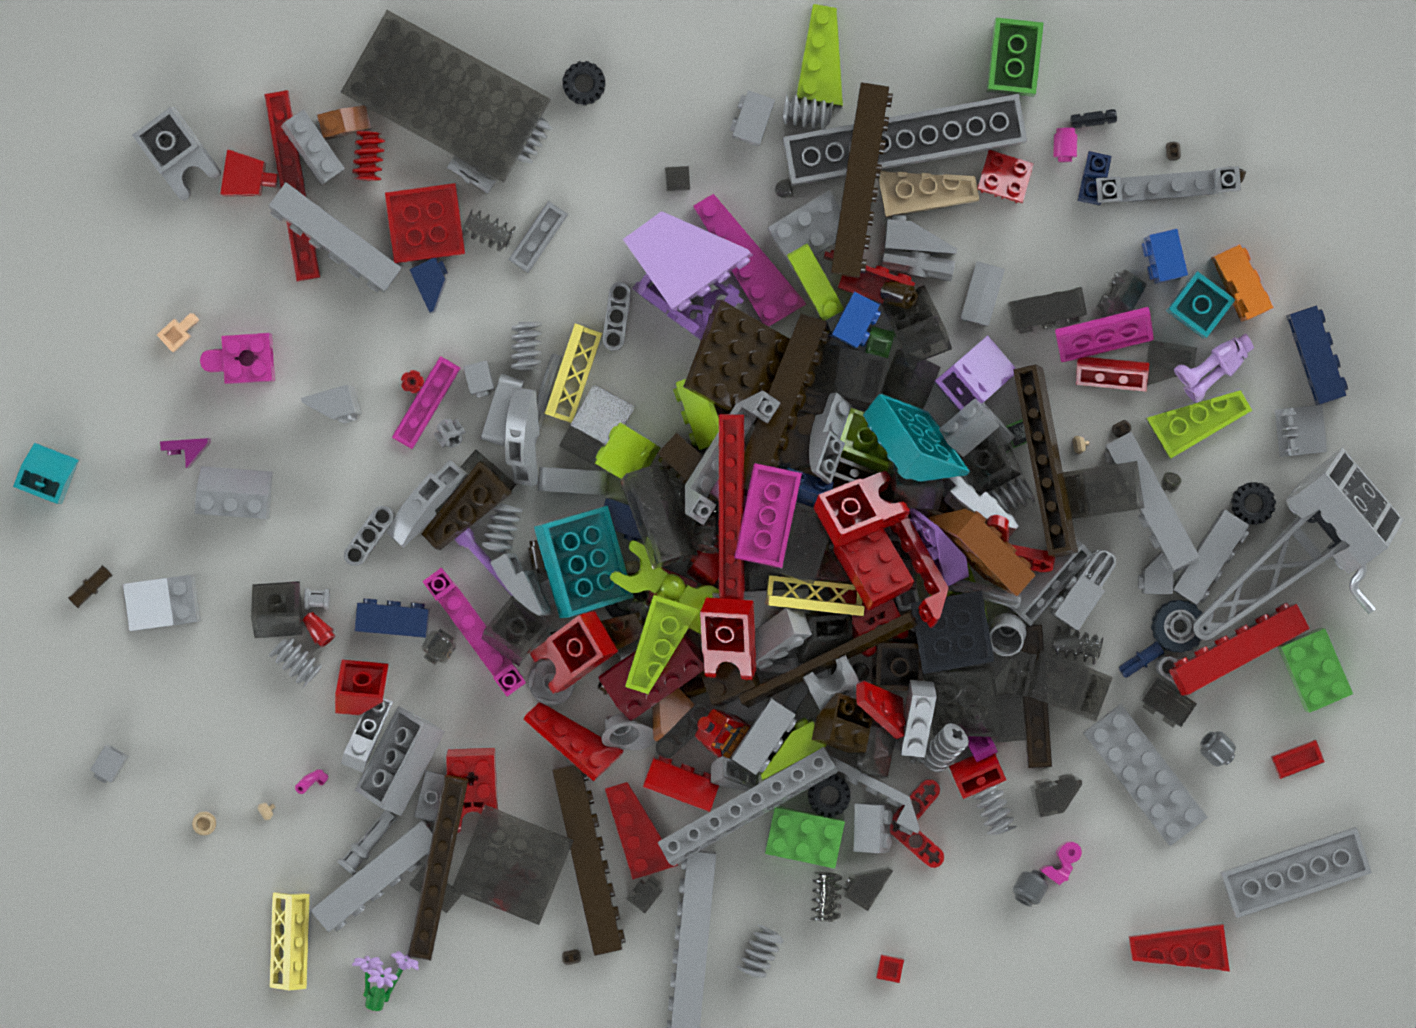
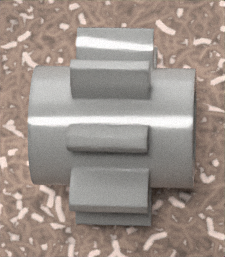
(449, 433)

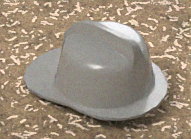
(626, 734)

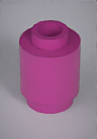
(1065, 144)

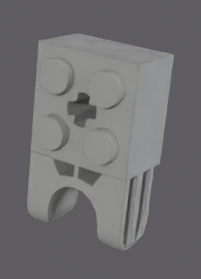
(177, 158)
(1084, 590)
(841, 681)

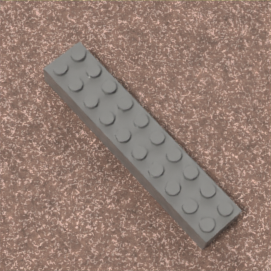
(911, 138)

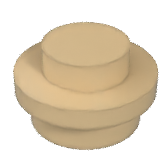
(204, 823)

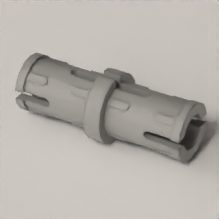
(471, 174)

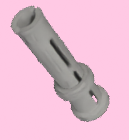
(360, 850)

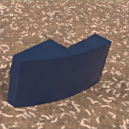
(1096, 166)

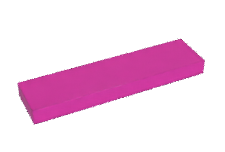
(426, 402)

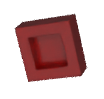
(890, 968)

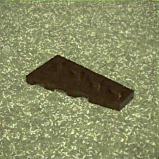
(468, 504)
(623, 629)

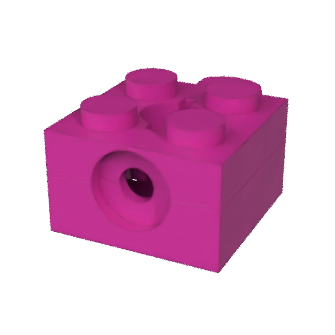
(242, 358)

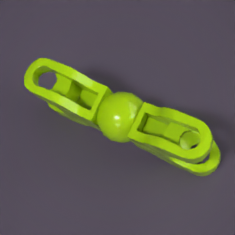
(663, 584)

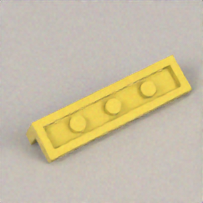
(566, 365)
(811, 604)
(293, 941)

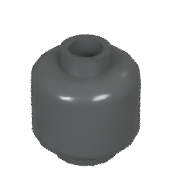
(1217, 748)
(1030, 888)

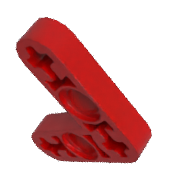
(1038, 558)
(904, 837)

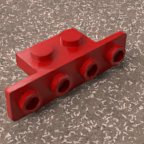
(871, 282)

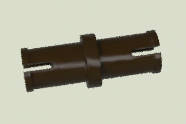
(90, 586)

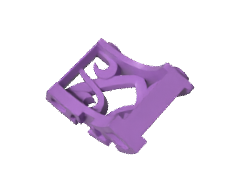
(694, 326)

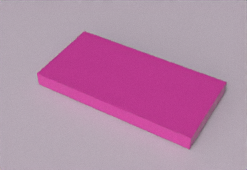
(1104, 334)
(767, 515)

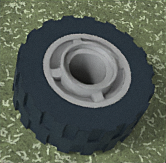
(1164, 622)

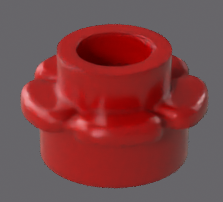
(407, 386)

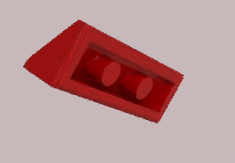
(1112, 373)

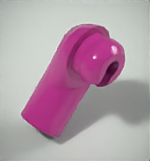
(308, 780)

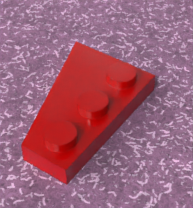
(882, 707)

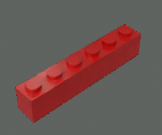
(1238, 649)

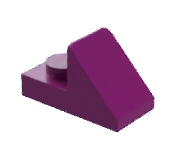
(192, 447)
(981, 747)

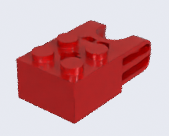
(857, 509)
(871, 619)
(728, 635)
(576, 650)
(482, 788)

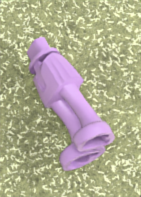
(1225, 356)

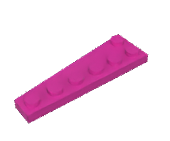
(760, 279)

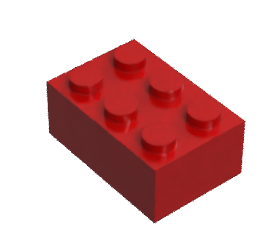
(874, 568)

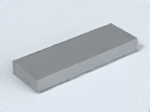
(538, 237)

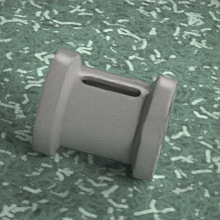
(317, 599)

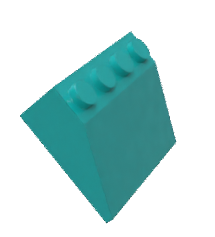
(913, 440)
(579, 560)

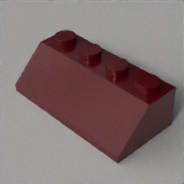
(682, 666)

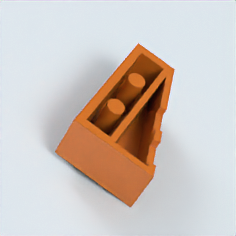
(1242, 282)

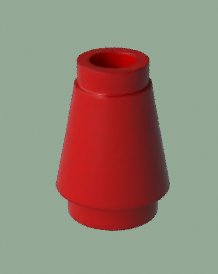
(319, 630)

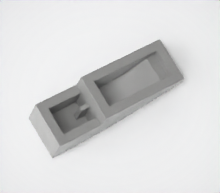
(521, 583)

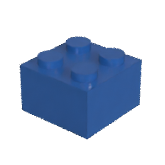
(1164, 256)
(855, 321)

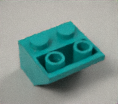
(46, 473)

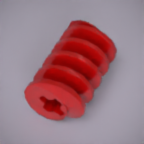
(368, 156)

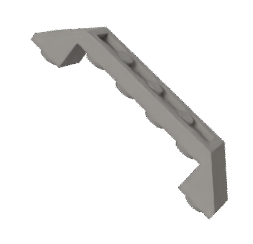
(1168, 185)
(707, 471)
(907, 818)

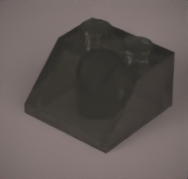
(276, 609)

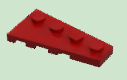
(573, 740)
(636, 832)
(1191, 947)

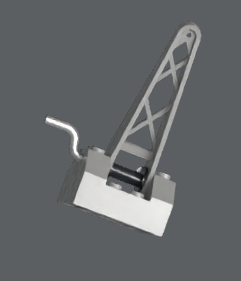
(1350, 514)

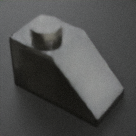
(866, 886)

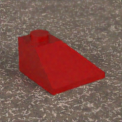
(360, 686)

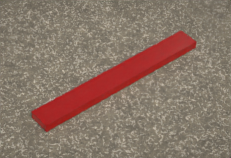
(290, 172)
(731, 504)

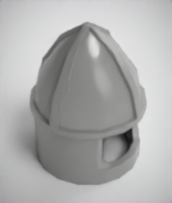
(1007, 633)

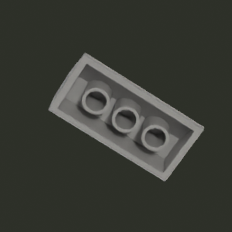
(399, 761)

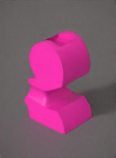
(1067, 853)

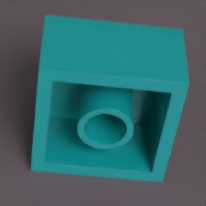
(1200, 305)

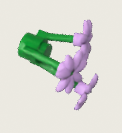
(376, 995)

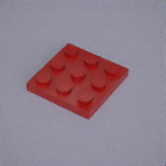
(425, 223)

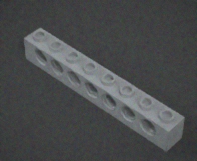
(748, 806)

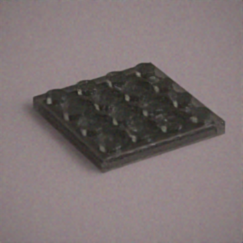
(512, 864)

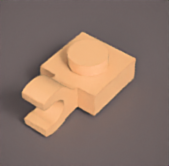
(176, 333)

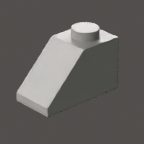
(1156, 578)

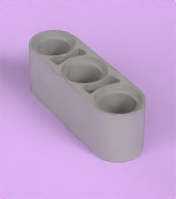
(612, 305)
(495, 425)
(572, 481)
(359, 542)

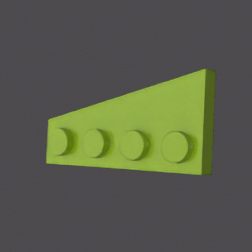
(821, 61)
(1193, 423)
(661, 635)

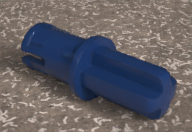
(1141, 659)

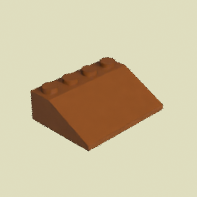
(985, 550)

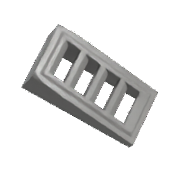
(721, 775)

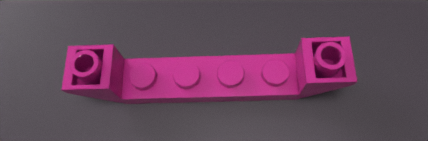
(472, 627)

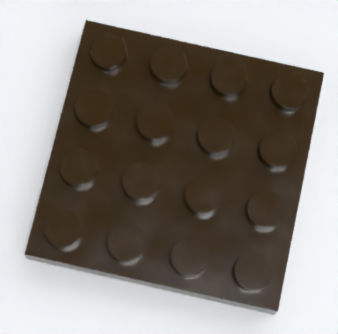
(735, 358)

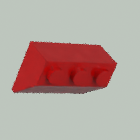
(681, 783)

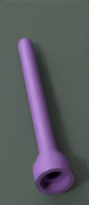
(467, 540)

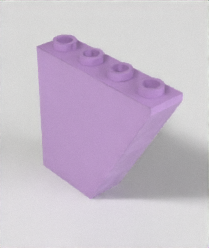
(683, 258)

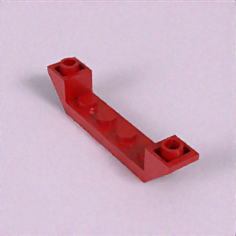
(922, 562)

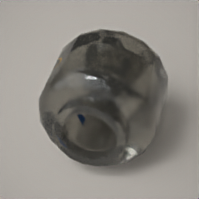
(438, 646)

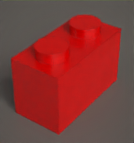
(975, 776)

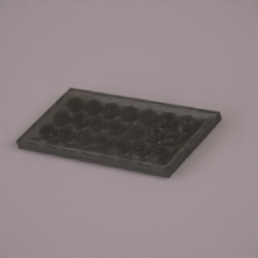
(445, 96)

